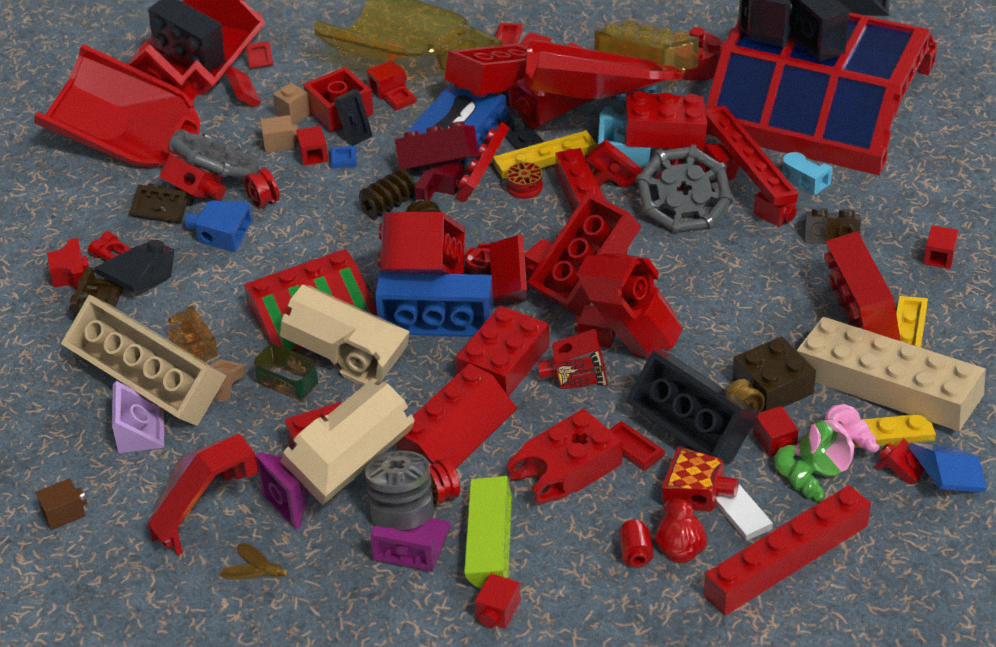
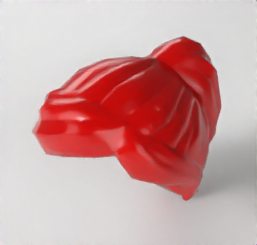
(680, 532)

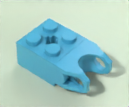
(612, 129)

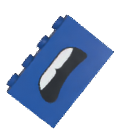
(461, 105)

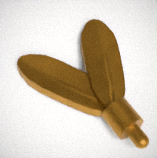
(257, 565)

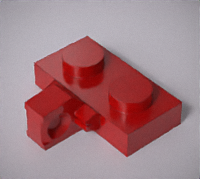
(612, 165)

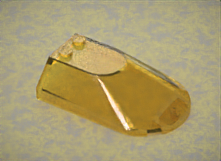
(397, 31)

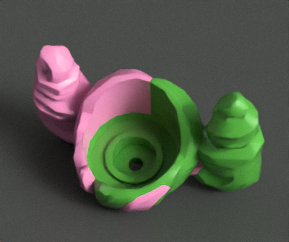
(825, 450)

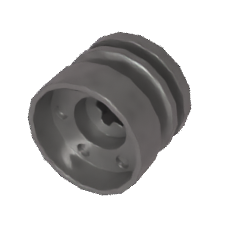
(399, 490)

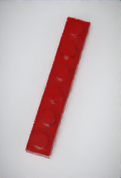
(750, 157)

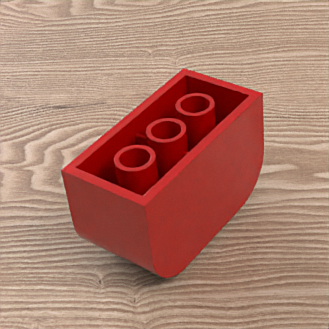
(421, 243)

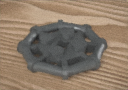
(212, 154)
(689, 176)

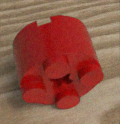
(707, 57)

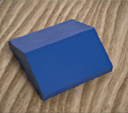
(950, 467)

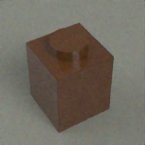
(61, 503)

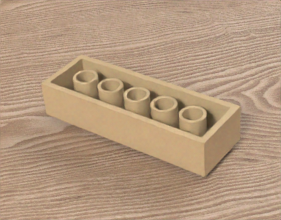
(143, 360)
(893, 373)

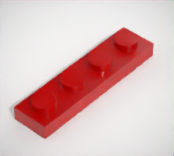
(478, 166)

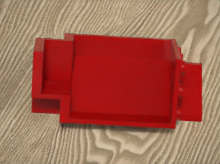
(239, 27)

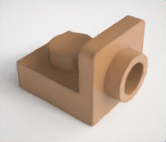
(233, 371)

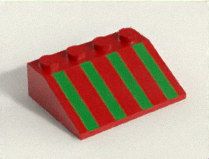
(332, 274)

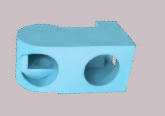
(805, 173)

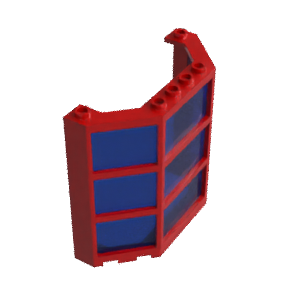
(829, 108)

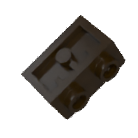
(160, 203)

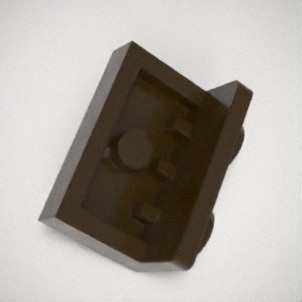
(826, 226)
(99, 288)

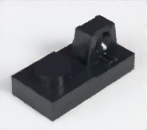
(353, 117)
(519, 133)

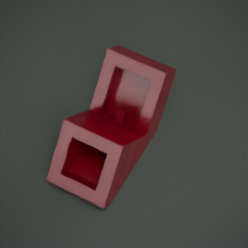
(439, 179)

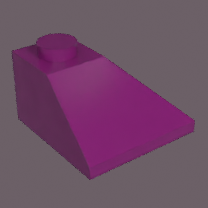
(282, 488)

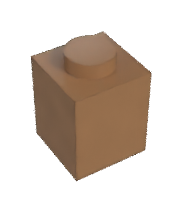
(291, 101)
(278, 133)

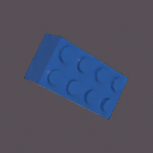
(435, 302)

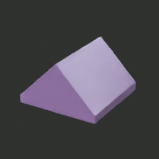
(136, 420)

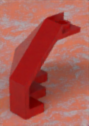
(190, 478)

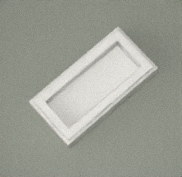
(744, 514)

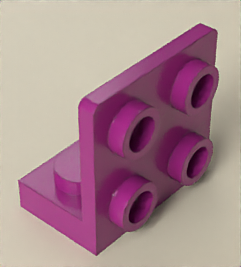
(411, 547)

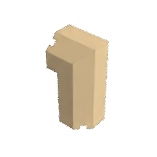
(344, 334)
(342, 445)

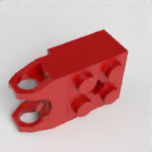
(567, 456)

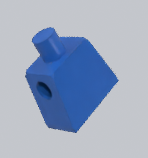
(221, 223)

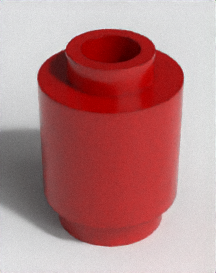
(635, 543)

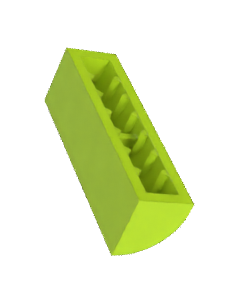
(488, 529)

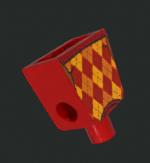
(697, 480)

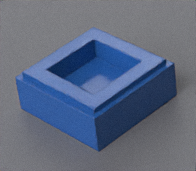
(343, 157)

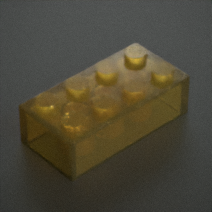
(649, 43)

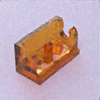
(193, 335)

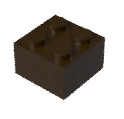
(776, 372)

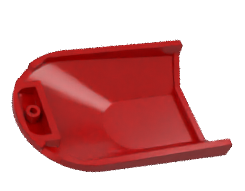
(590, 72)
(119, 110)

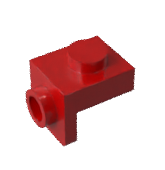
(900, 460)

